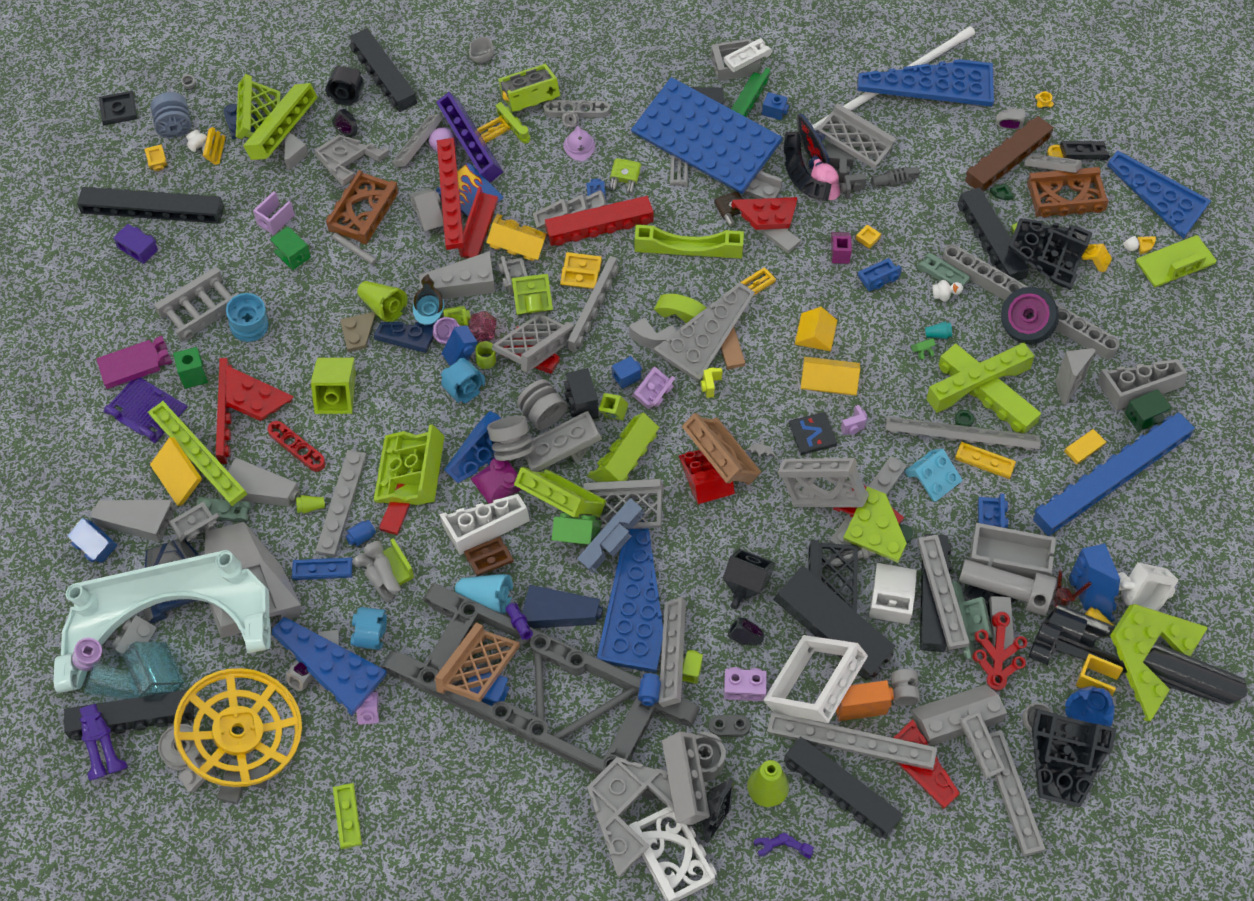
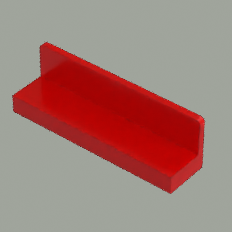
(478, 224)

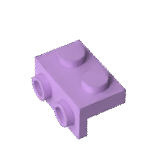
(652, 388)

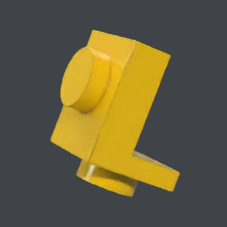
(156, 157)
(1099, 255)

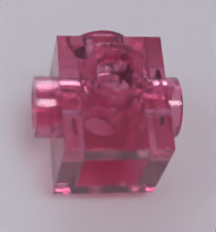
(483, 326)

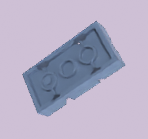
(612, 536)

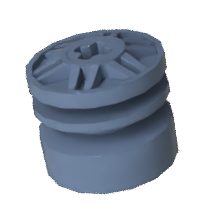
(170, 115)

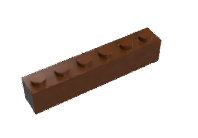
(1009, 154)

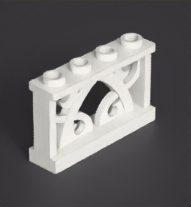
(669, 882)

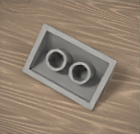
(1073, 372)

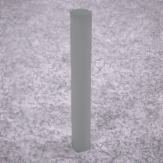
(354, 248)

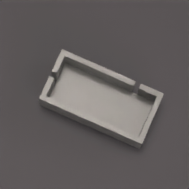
(1012, 550)

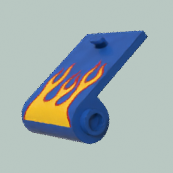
(469, 181)

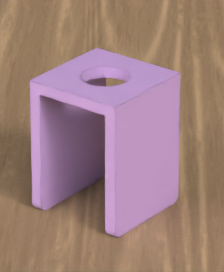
(278, 220)

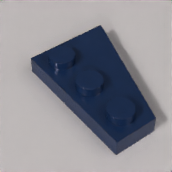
(413, 337)

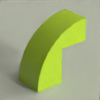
(682, 306)

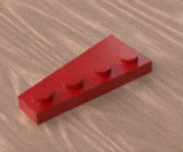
(935, 781)

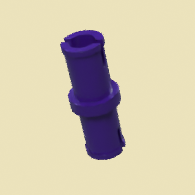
(519, 621)

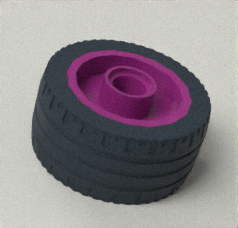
(1029, 301)

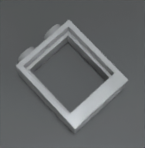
(724, 49)

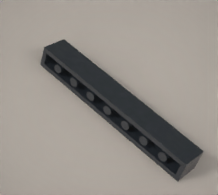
(150, 205)

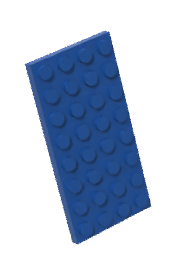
(707, 135)

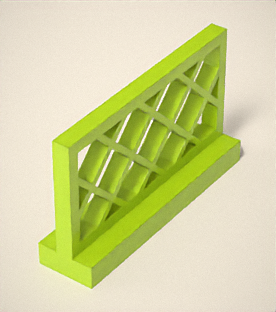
(245, 107)

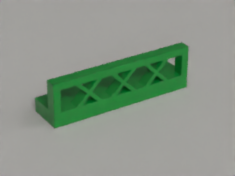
(751, 92)

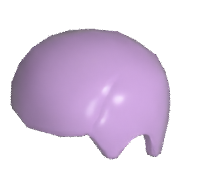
(438, 134)
(443, 328)

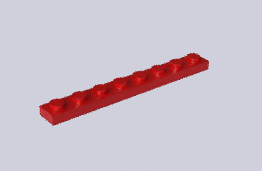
(450, 194)

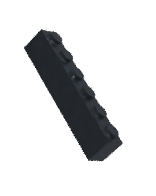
(383, 70)
(991, 233)
(931, 631)
(132, 713)
(843, 788)

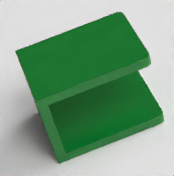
(290, 248)
(190, 367)

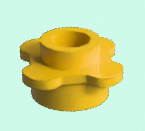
(1041, 100)

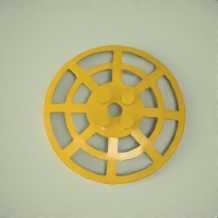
(237, 716)

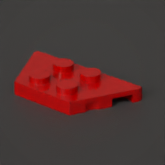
(767, 212)
(253, 395)

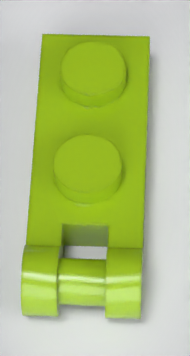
(515, 124)

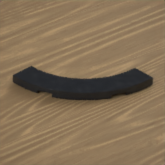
(798, 172)

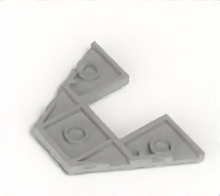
(613, 794)

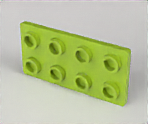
(1176, 261)

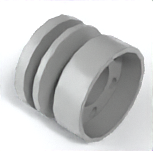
(540, 403)
(510, 438)

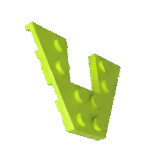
(1135, 638)

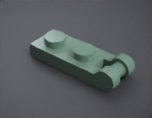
(942, 270)
(227, 511)

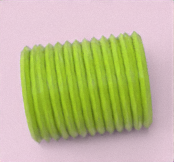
(485, 348)

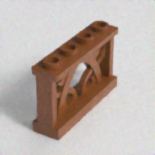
(353, 195)
(1060, 205)

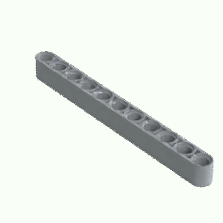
(1004, 285)

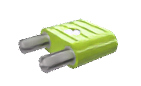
(626, 172)

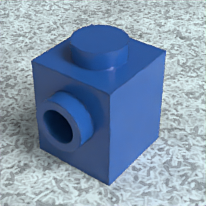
(775, 106)
(626, 372)

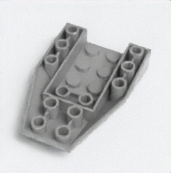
(258, 559)

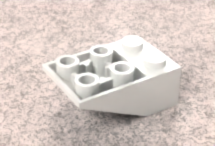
(893, 593)

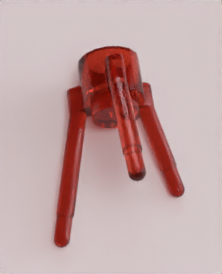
(1063, 595)

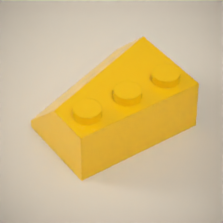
(516, 239)

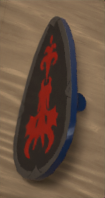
(811, 139)

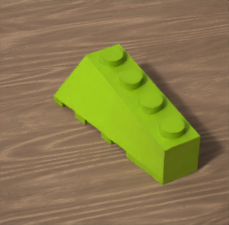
(626, 451)

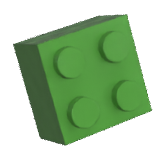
(575, 529)

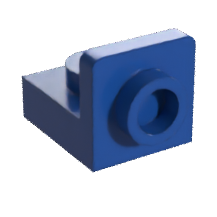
(596, 185)

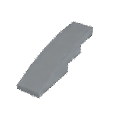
(574, 205)

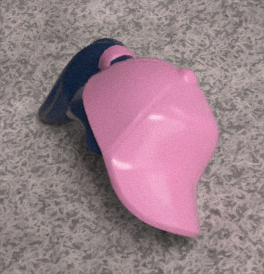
(825, 173)

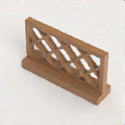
(463, 658)

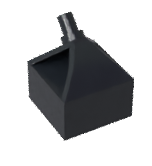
(747, 575)

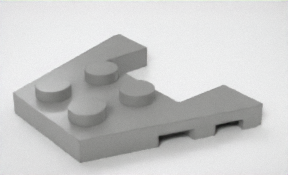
(343, 151)

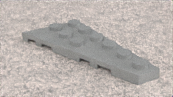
(700, 339)

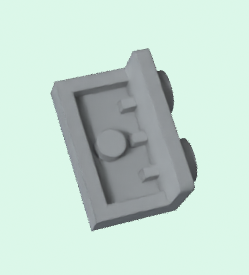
(511, 269)
(134, 631)

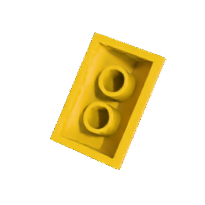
(830, 376)

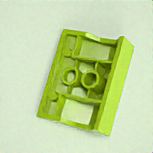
(409, 461)

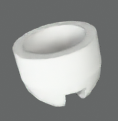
(1131, 244)

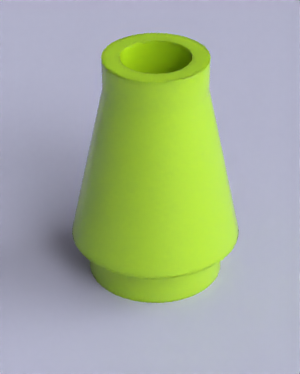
(309, 503)

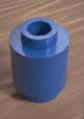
(360, 533)
(649, 689)

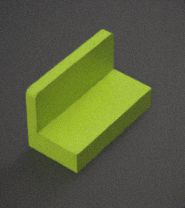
(399, 564)

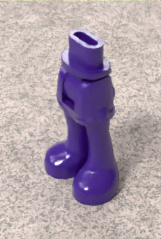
(95, 730)

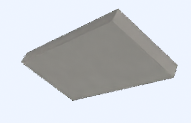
(562, 441)

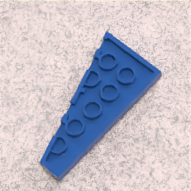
(334, 667)

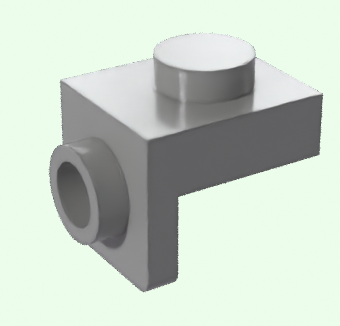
(191, 779)

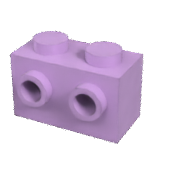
(744, 684)

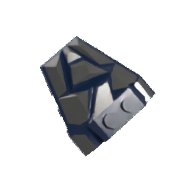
(164, 554)

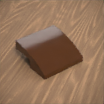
(488, 556)

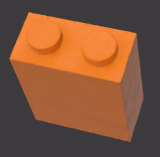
(865, 701)

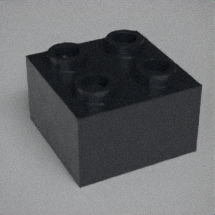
(581, 393)

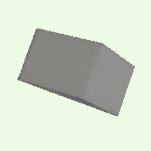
(294, 151)

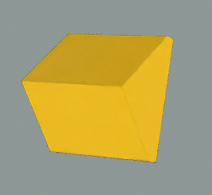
(816, 329)

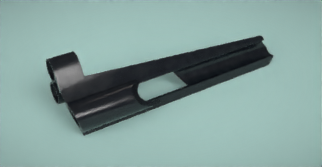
(1075, 636)

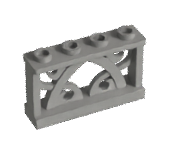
(833, 470)

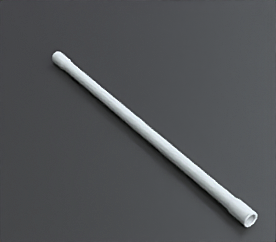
(960, 37)

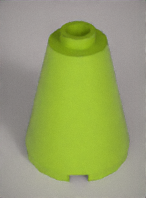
(383, 300)
(768, 784)

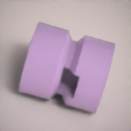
(86, 653)

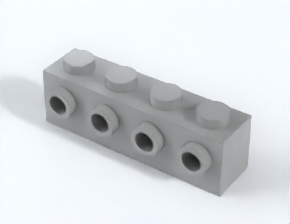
(685, 778)

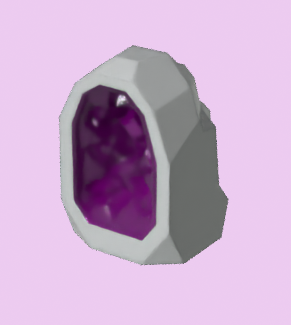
(1011, 118)
(298, 676)

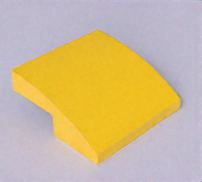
(581, 270)

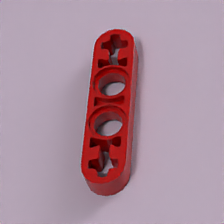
(298, 444)

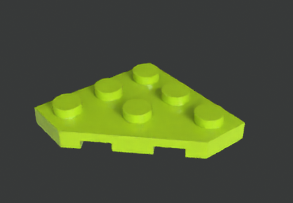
(876, 527)

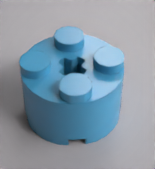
(462, 380)
(369, 628)

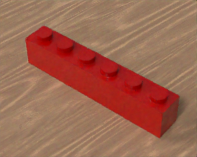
(599, 220)

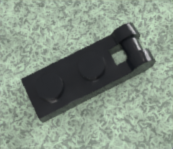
(1084, 150)

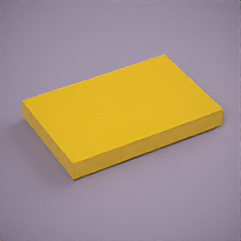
(175, 471)

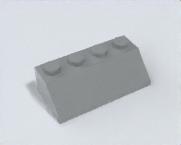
(940, 719)

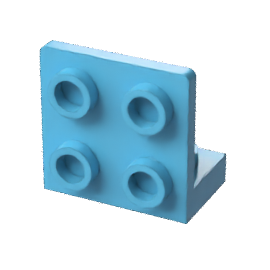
(935, 473)

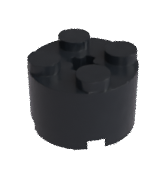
(344, 85)

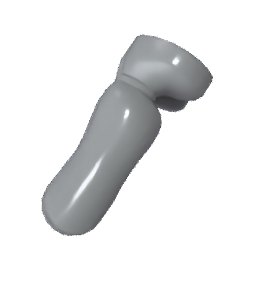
(378, 570)

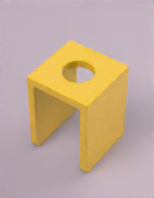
(1100, 666)

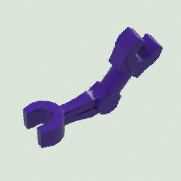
(783, 839)

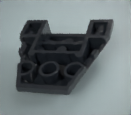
(1051, 249)
(1068, 755)

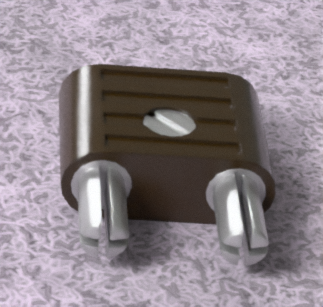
(724, 206)

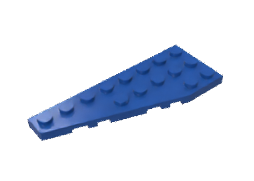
(952, 82)
(633, 617)

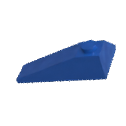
(474, 451)

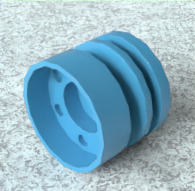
(247, 317)

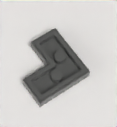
(233, 794)

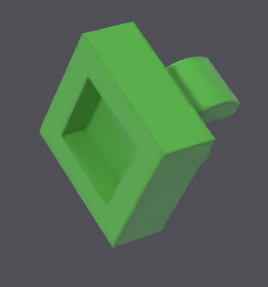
(924, 346)

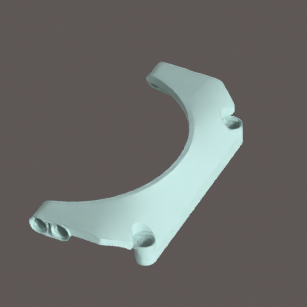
(111, 600)

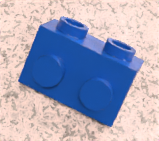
(879, 274)
(992, 511)

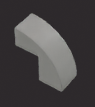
(646, 336)

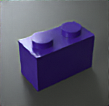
(135, 243)

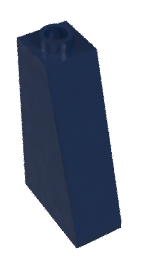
(559, 609)

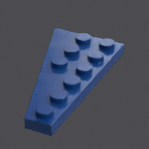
(1169, 199)

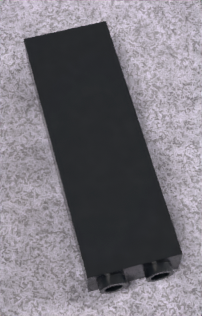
(832, 618)

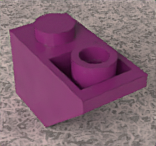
(841, 247)

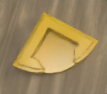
(1146, 244)

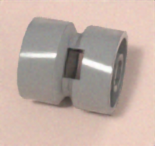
(905, 687)

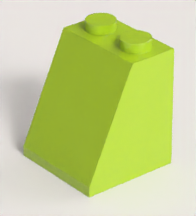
(333, 385)

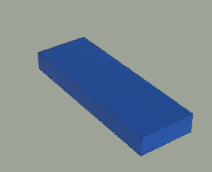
(322, 568)

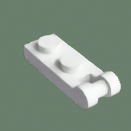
(747, 55)

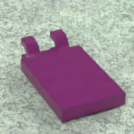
(133, 362)

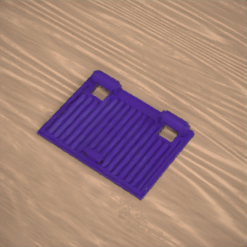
(136, 401)

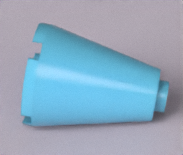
(487, 590)

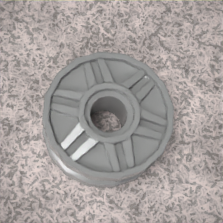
(168, 749)

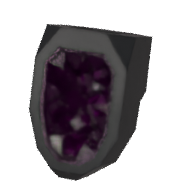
(345, 122)
(745, 632)

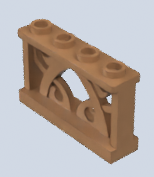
(721, 449)

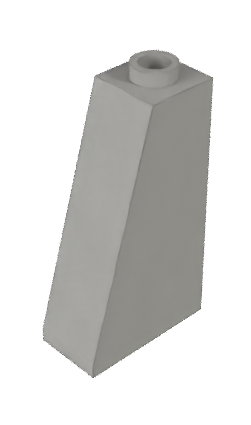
(263, 485)
(134, 517)

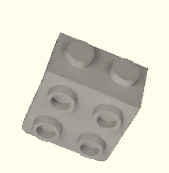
(191, 522)

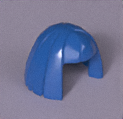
(1091, 706)

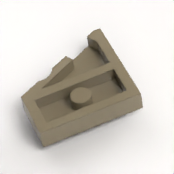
(357, 330)

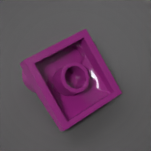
(496, 481)

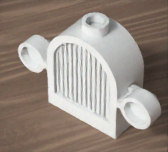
(1147, 586)

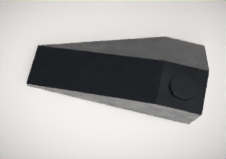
(719, 804)

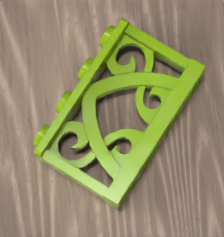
(560, 492)

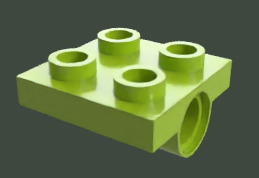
(532, 294)

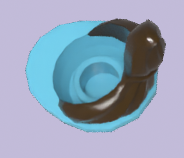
(428, 303)

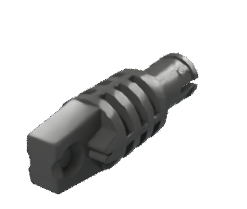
(896, 177)

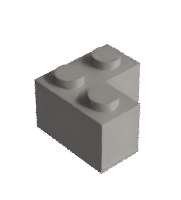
(426, 205)

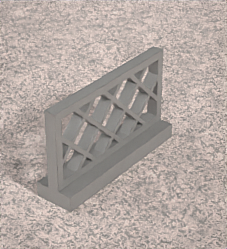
(860, 129)
(543, 347)
(628, 489)

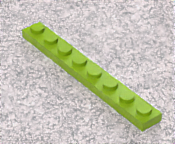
(198, 453)

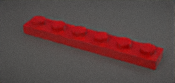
(223, 416)

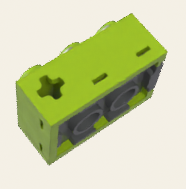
(529, 87)

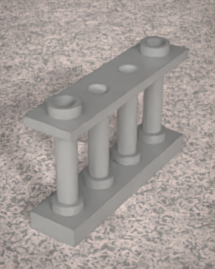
(187, 293)

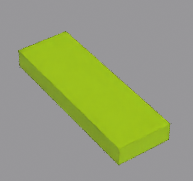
(347, 816)

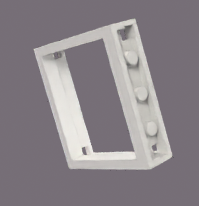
(835, 687)

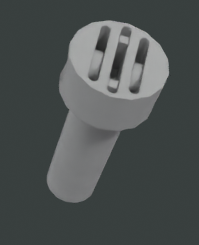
(1035, 592)

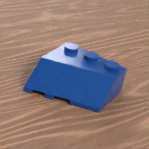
(1097, 567)

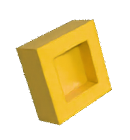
(868, 236)

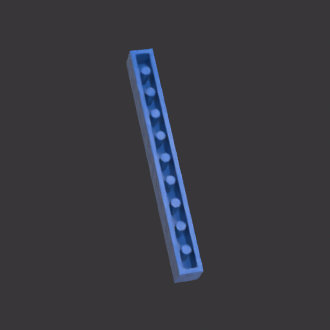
(1113, 473)

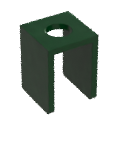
(1147, 410)

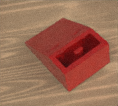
(703, 478)

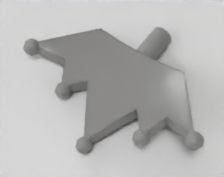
(761, 449)

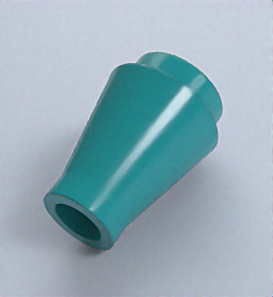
(941, 330)

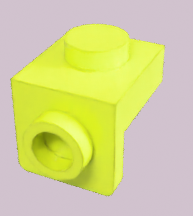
(709, 376)

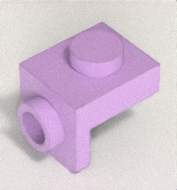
(856, 423)
(369, 710)

